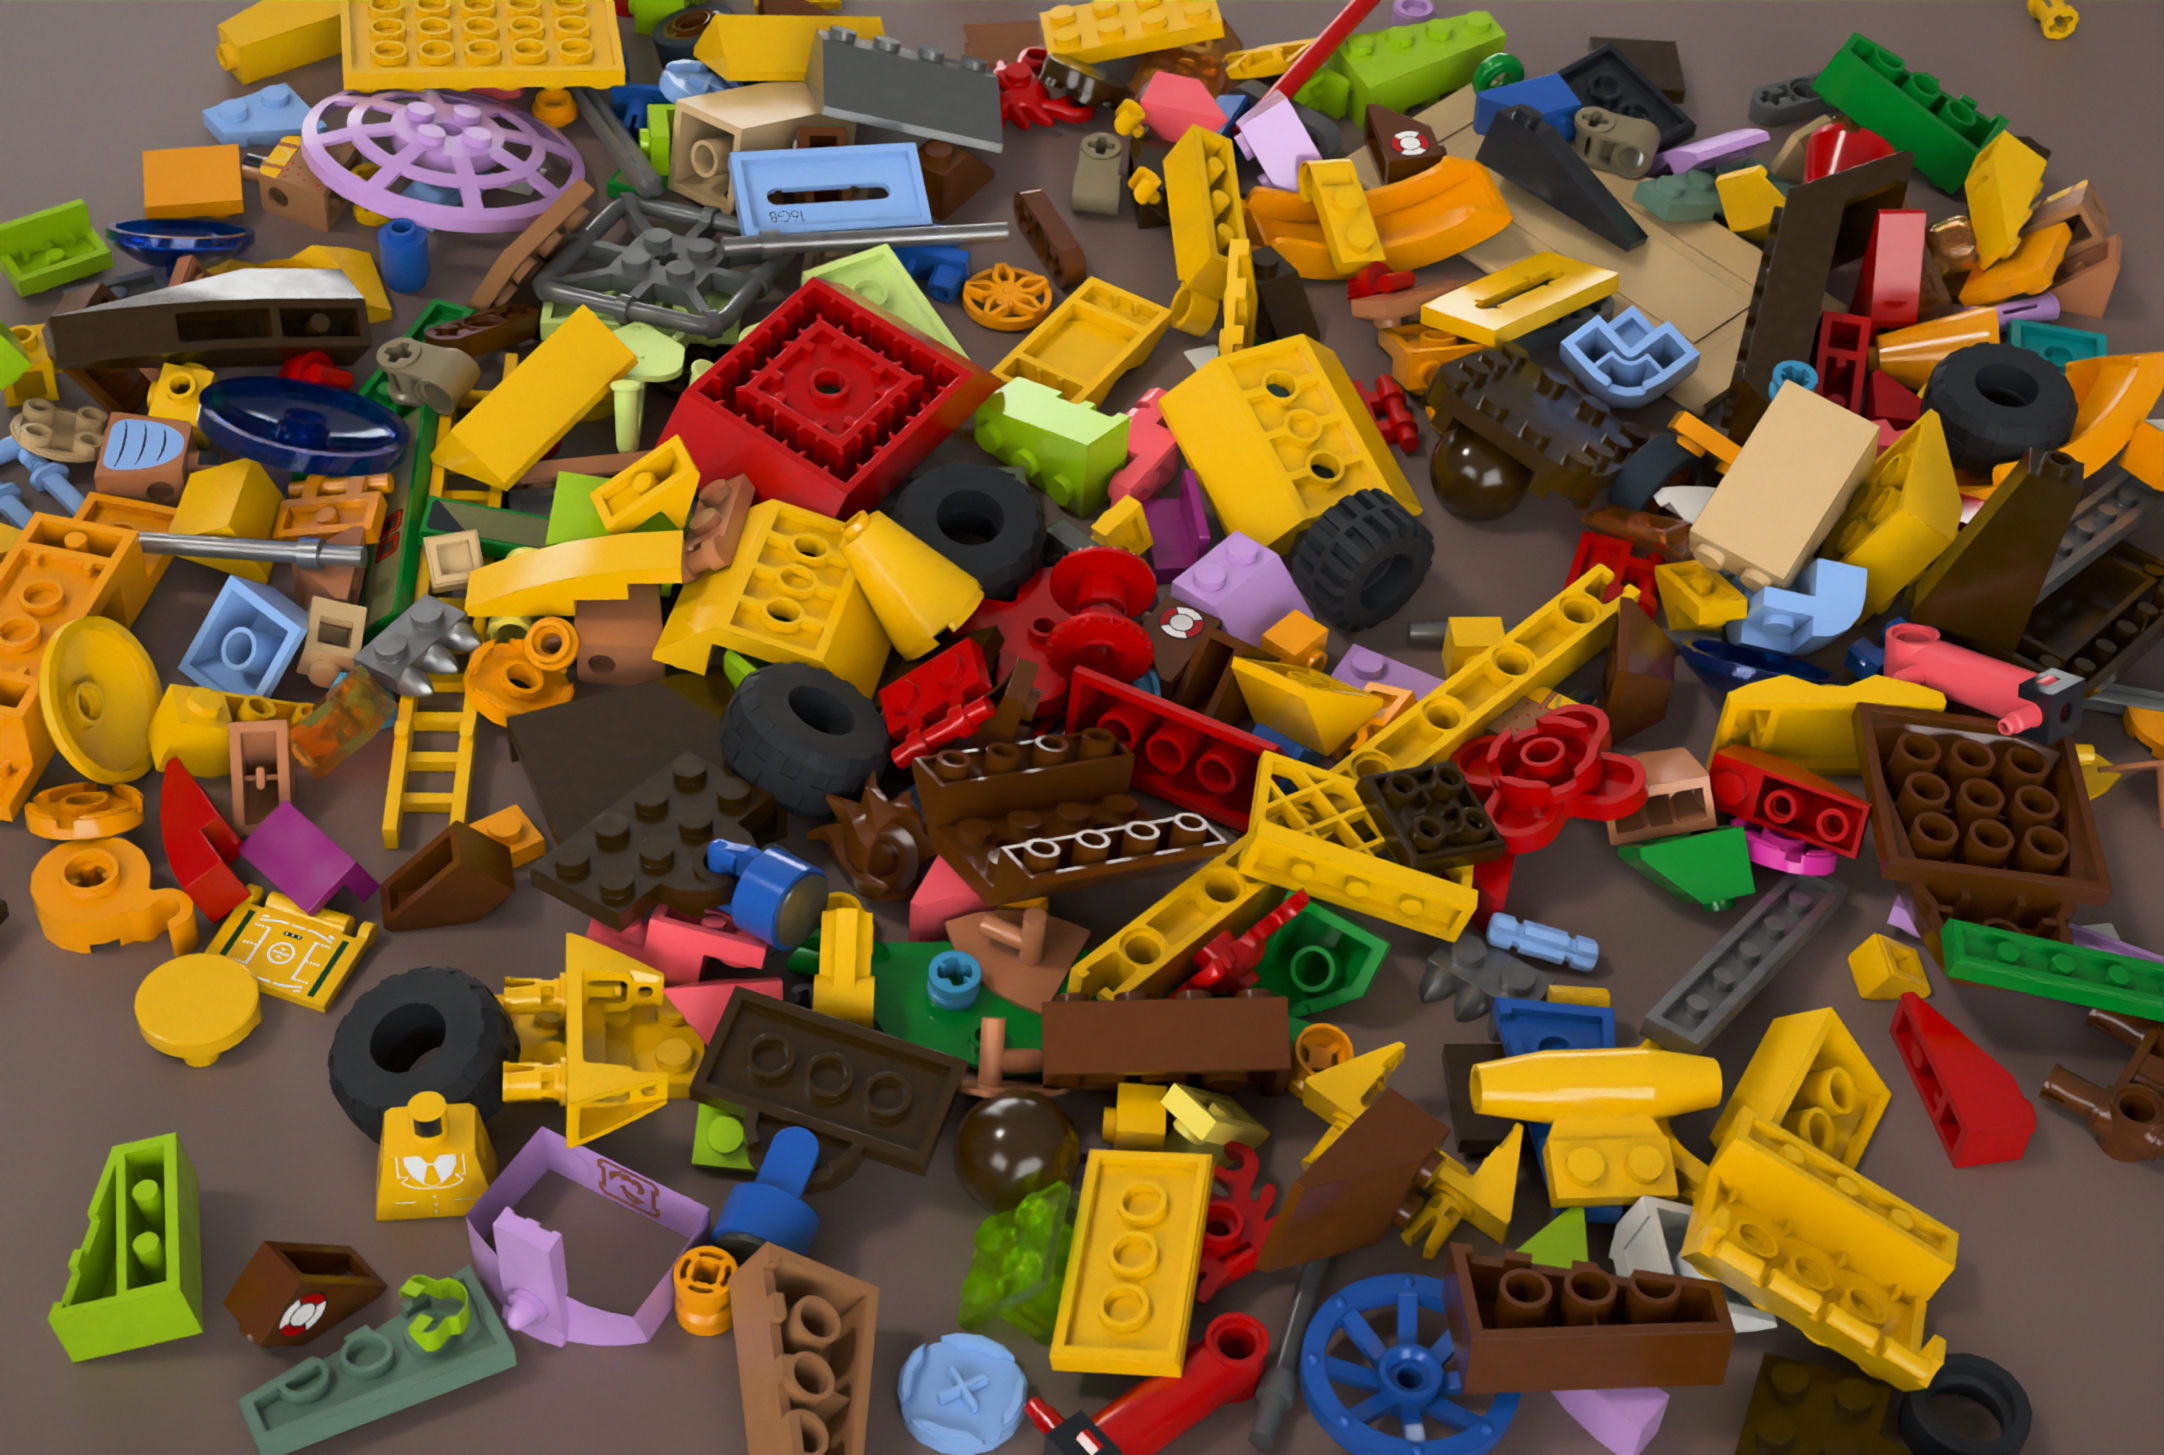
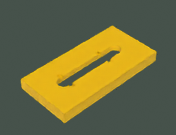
(1464, 309)

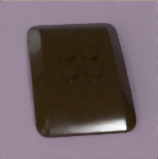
(2092, 622)

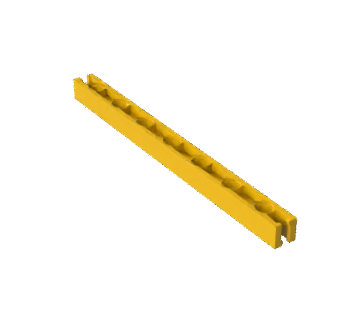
(1540, 652)

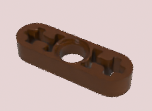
(1050, 238)
(488, 329)

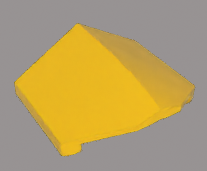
(1749, 201)

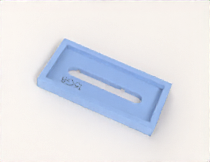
(829, 168)

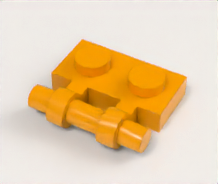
(331, 505)

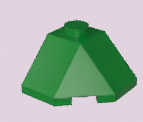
(1696, 866)
(1321, 959)

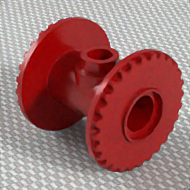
(1101, 592)

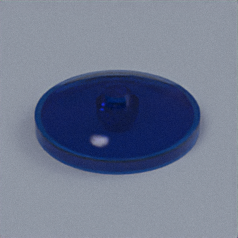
(302, 426)

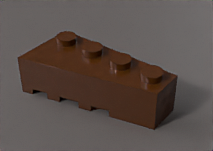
(1167, 1041)
(1579, 1326)

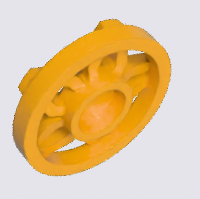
(1007, 298)

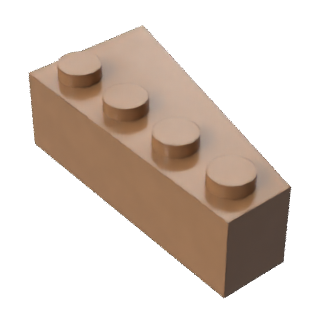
(802, 1353)

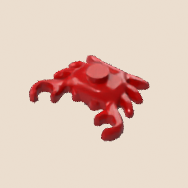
(1027, 99)
(1229, 962)
(1234, 1224)

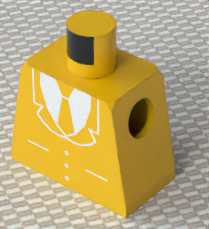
(432, 1160)

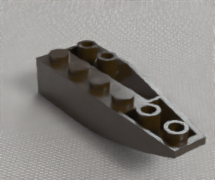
(219, 322)

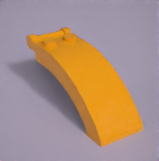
(1414, 218)
(2111, 399)

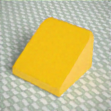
(1887, 969)

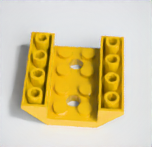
(1259, 448)
(768, 578)

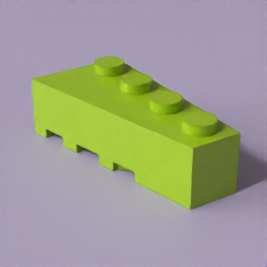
(1414, 61)

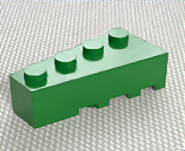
(1907, 110)

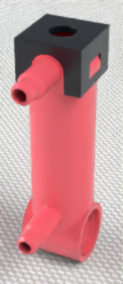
(2029, 703)

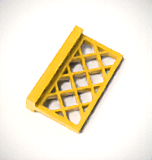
(1343, 874)

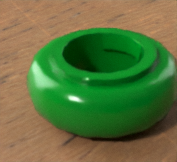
(1495, 65)

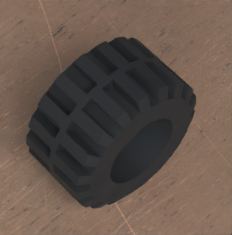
(1363, 559)

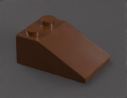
(1359, 1185)

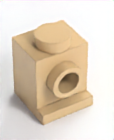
(330, 649)

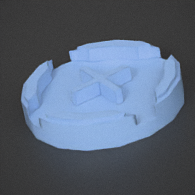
(691, 78)
(962, 1394)

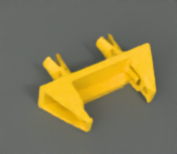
(582, 1076)
(1482, 1199)

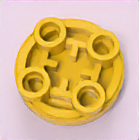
(198, 1007)

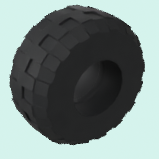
(1999, 405)
(980, 503)
(803, 737)
(406, 1020)

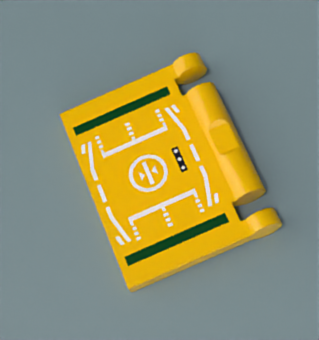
(292, 952)

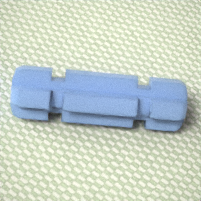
(1542, 942)

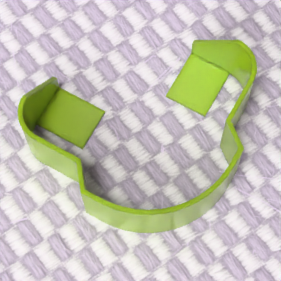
(450, 1325)

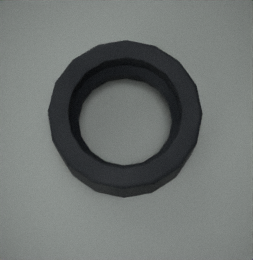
(1978, 1380)

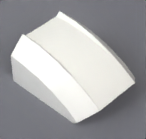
(1652, 1241)

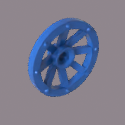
(1395, 1369)

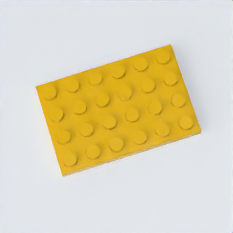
(480, 44)

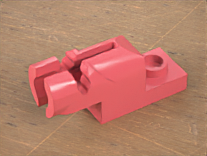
(1150, 453)
(683, 943)

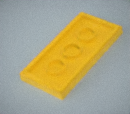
(1133, 1263)

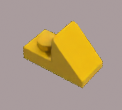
(655, 483)
(1698, 597)

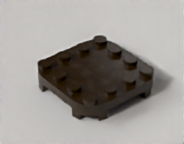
(1535, 419)

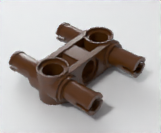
(2131, 1113)

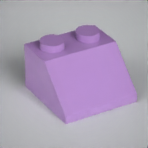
(1277, 140)
(1242, 587)

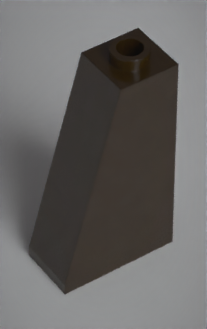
(2003, 554)

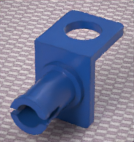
(632, 100)

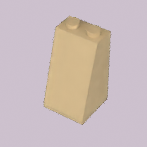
(737, 121)
(1785, 489)

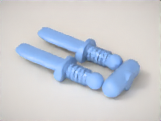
(44, 477)

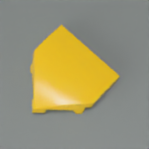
(1265, 60)

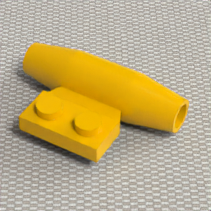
(1601, 1115)

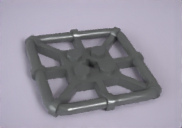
(658, 268)

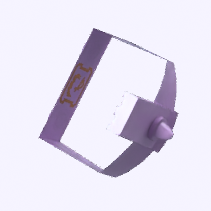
(530, 1261)

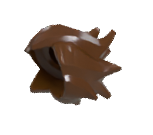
(877, 842)

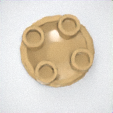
(59, 431)

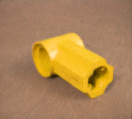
(844, 978)

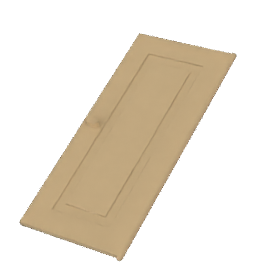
(1683, 273)

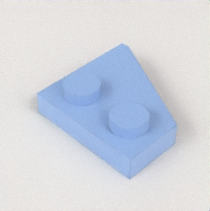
(259, 117)

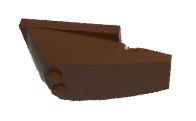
(1978, 824)

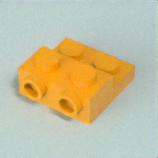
(1420, 351)

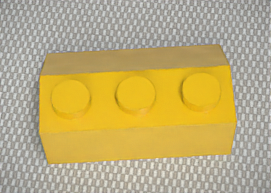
(1813, 1085)

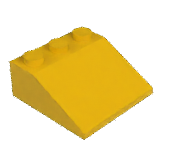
(1900, 515)

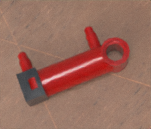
(1165, 1407)

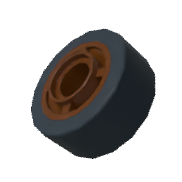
(681, 30)
(1654, 466)

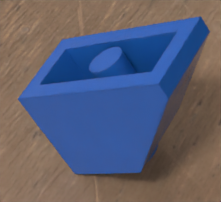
(1545, 93)

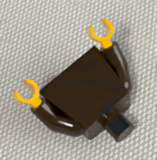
(1145, 166)

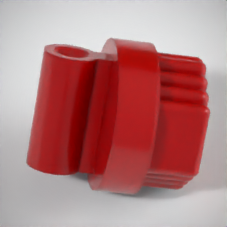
(1378, 279)
(316, 368)

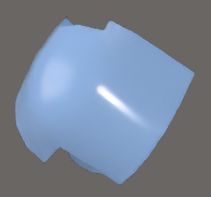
(1628, 359)
(1807, 616)

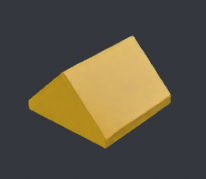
(233, 503)
(1303, 702)

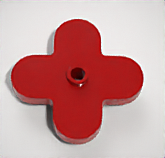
(1025, 630)
(1551, 775)

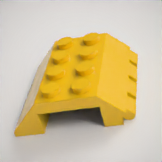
(1821, 1249)

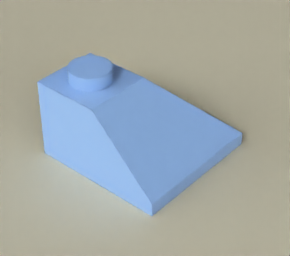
(246, 639)

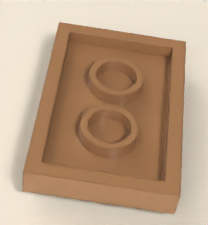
(522, 258)

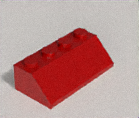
(1176, 749)

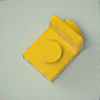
(1123, 527)

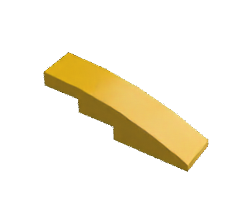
(586, 569)

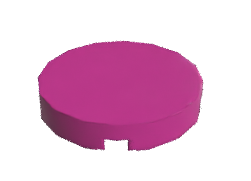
(1785, 852)

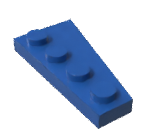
(1541, 1026)

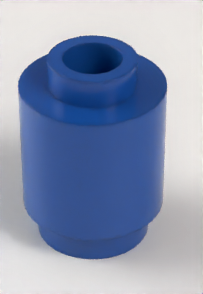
(404, 255)

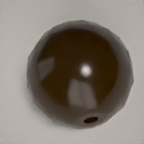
(1477, 476)
(1014, 1149)

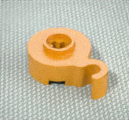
(106, 893)

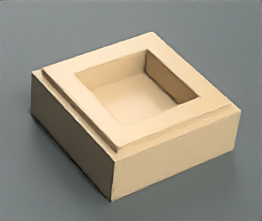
(451, 559)

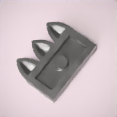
(418, 644)
(1478, 976)

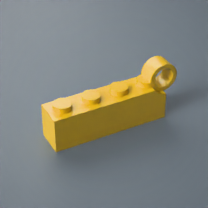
(1203, 219)

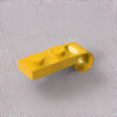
(1342, 212)

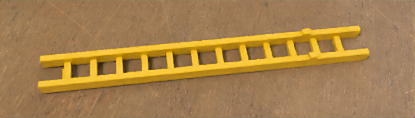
(464, 722)

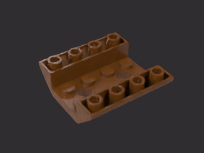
(1051, 818)

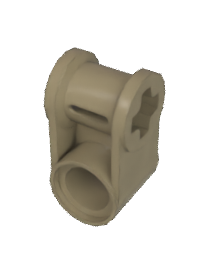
(1617, 143)
(1098, 176)
(427, 374)

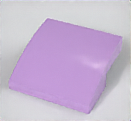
(1708, 152)

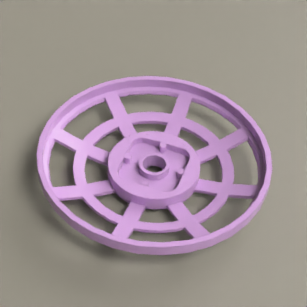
(442, 139)

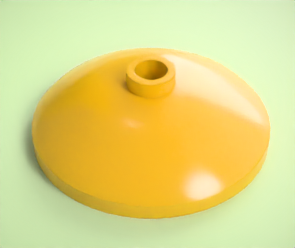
(99, 699)

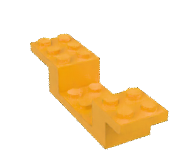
(51, 577)

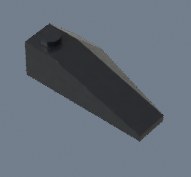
(1546, 166)

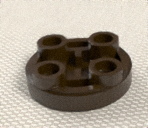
(1090, 83)

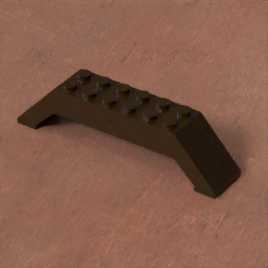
(1816, 231)

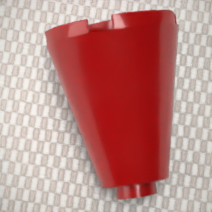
(1836, 150)

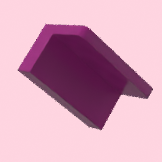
(1177, 531)
(304, 860)

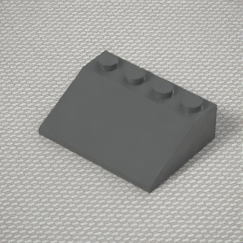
(905, 88)

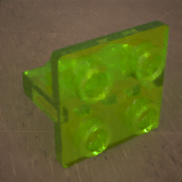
(1020, 1265)

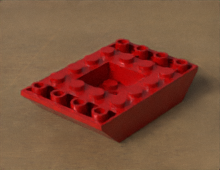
(816, 449)

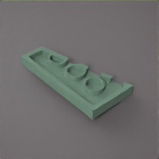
(1694, 193)
(377, 1373)

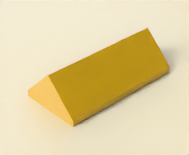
(770, 44)
(536, 402)

